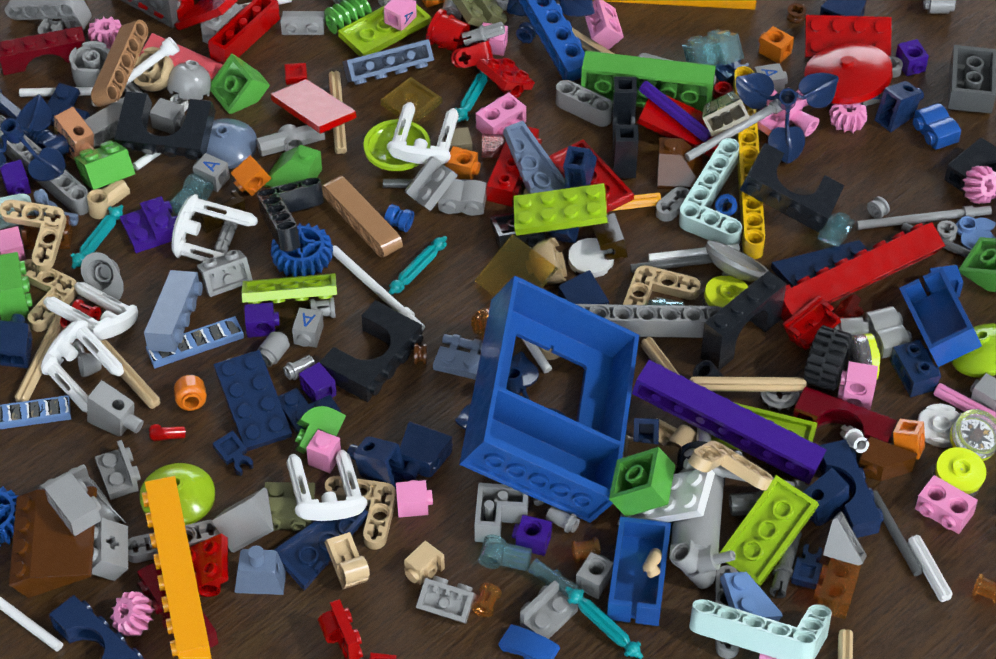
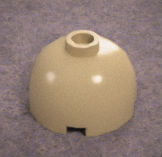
(157, 75)
(547, 250)

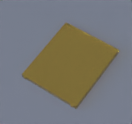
(517, 260)

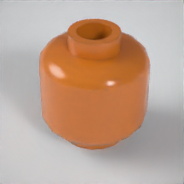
(190, 392)

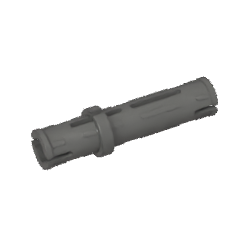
(783, 571)

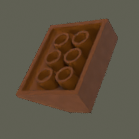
(45, 549)

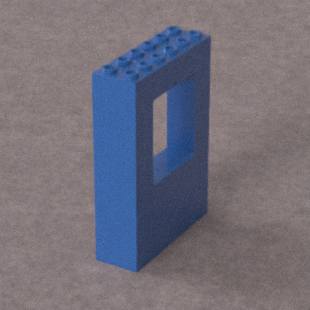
(533, 446)

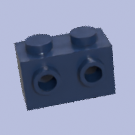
(915, 368)

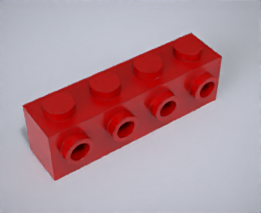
(244, 30)
(505, 179)

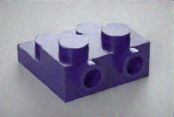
(149, 225)

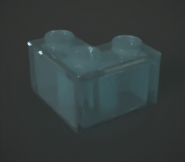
(714, 49)

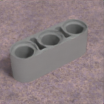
(584, 103)
(105, 122)

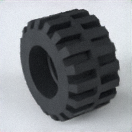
(827, 358)

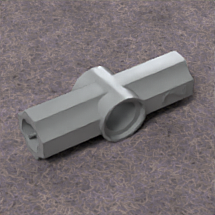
(287, 138)

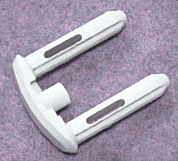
(419, 152)
(185, 225)
(113, 321)
(63, 347)
(330, 507)

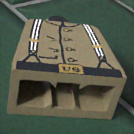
(724, 113)

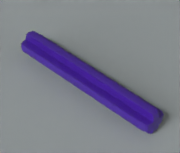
(675, 111)

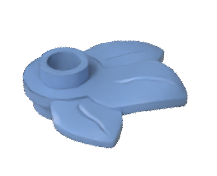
(972, 229)

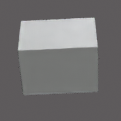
(246, 520)
(843, 543)

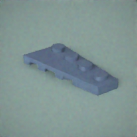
(531, 160)

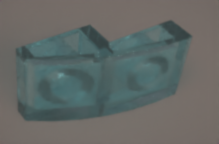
(836, 229)

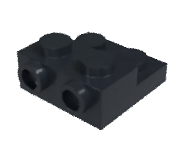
(504, 227)

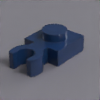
(726, 72)
(232, 450)
(807, 569)

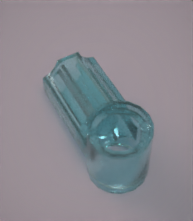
(192, 185)
(497, 553)

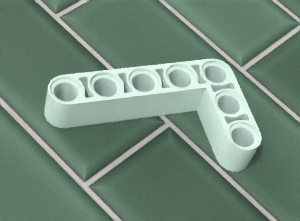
(695, 210)
(761, 633)

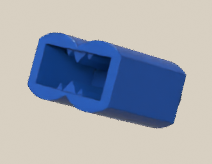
(936, 126)

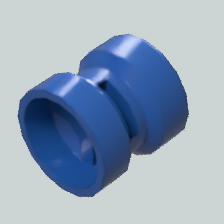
(399, 218)

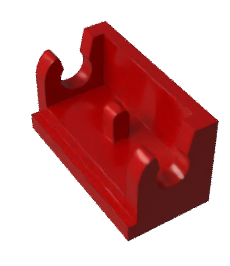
(806, 322)

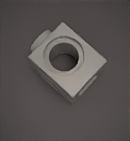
(594, 584)

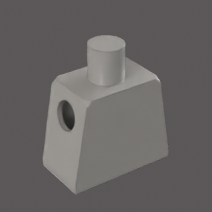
(111, 410)

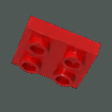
(506, 75)
(210, 564)
(337, 628)

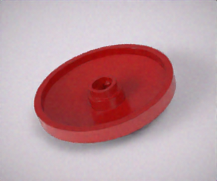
(861, 71)

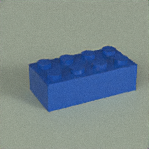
(940, 318)
(631, 589)

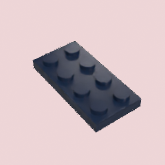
(252, 400)

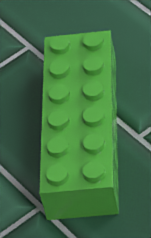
(680, 80)

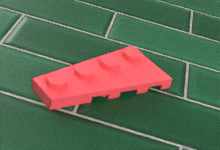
(185, 55)

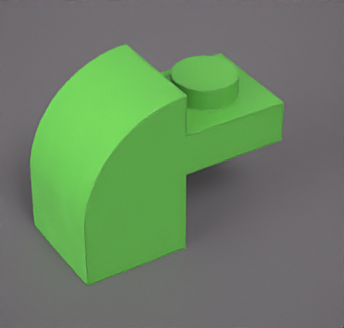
(315, 419)

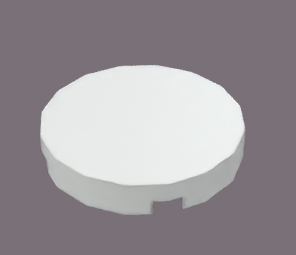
(586, 256)
(938, 423)

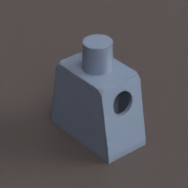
(260, 572)

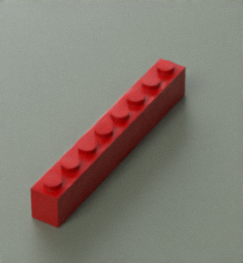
(864, 268)

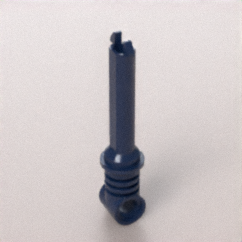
(43, 138)

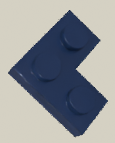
(63, 99)
(296, 406)

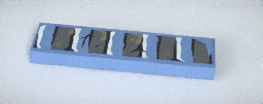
(200, 341)
(35, 412)

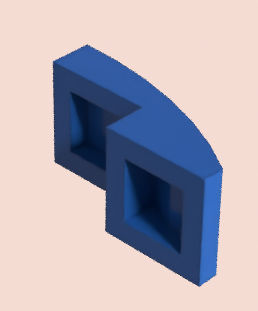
(528, 644)

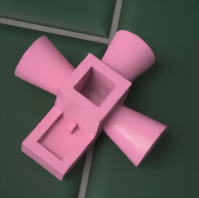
(801, 119)

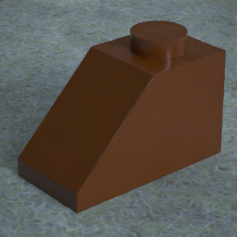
(886, 460)

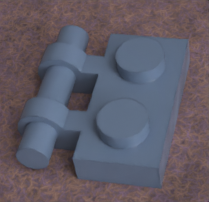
(458, 362)

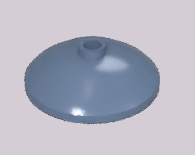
(231, 141)

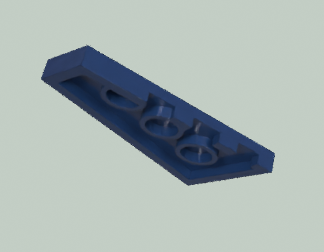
(798, 267)
(306, 552)

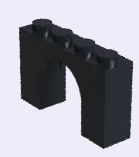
(624, 128)
(188, 141)
(978, 154)
(765, 186)
(758, 303)
(366, 377)

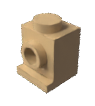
(423, 563)

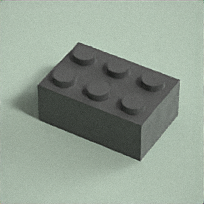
(972, 79)

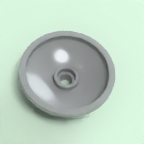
(734, 262)

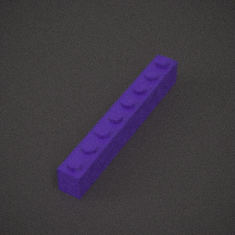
(729, 421)

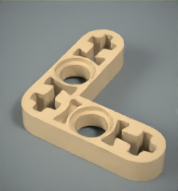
(46, 227)
(654, 283)
(53, 289)
(715, 454)
(374, 492)

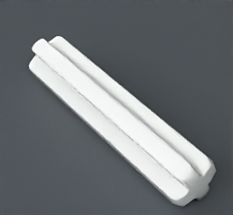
(930, 568)

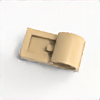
(675, 437)
(346, 560)

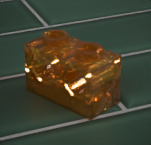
(836, 586)

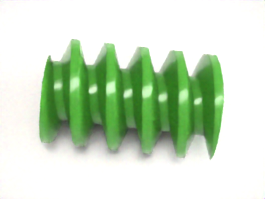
(345, 13)

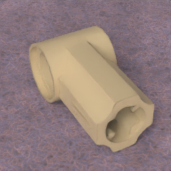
(101, 199)

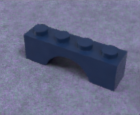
(578, 172)
(861, 510)
(77, 622)

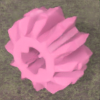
(104, 31)
(848, 117)
(980, 184)
(132, 613)

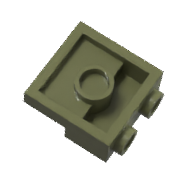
(480, 11)
(283, 505)

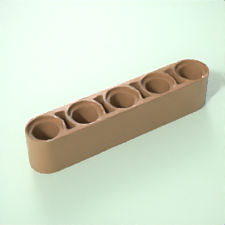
(119, 63)
(362, 216)

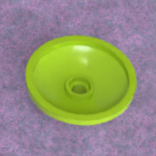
(380, 135)
(982, 359)
(194, 489)

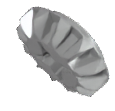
(788, 399)

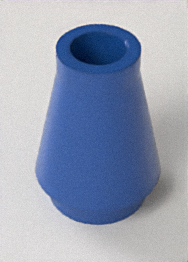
(722, 202)

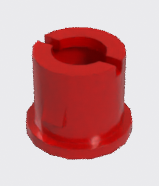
(446, 31)

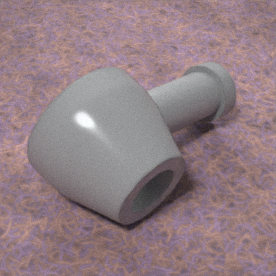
(86, 361)

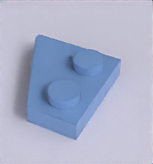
(747, 596)

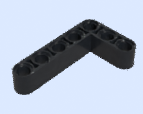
(280, 200)

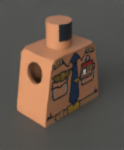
(75, 131)

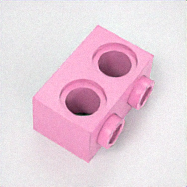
(604, 24)
(500, 114)
(858, 384)
(945, 503)

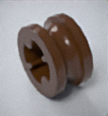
(796, 13)
(420, 354)

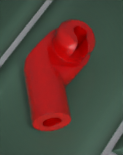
(160, 433)

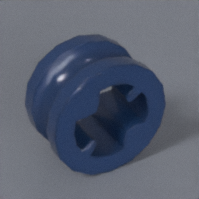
(522, 35)

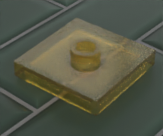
(412, 91)

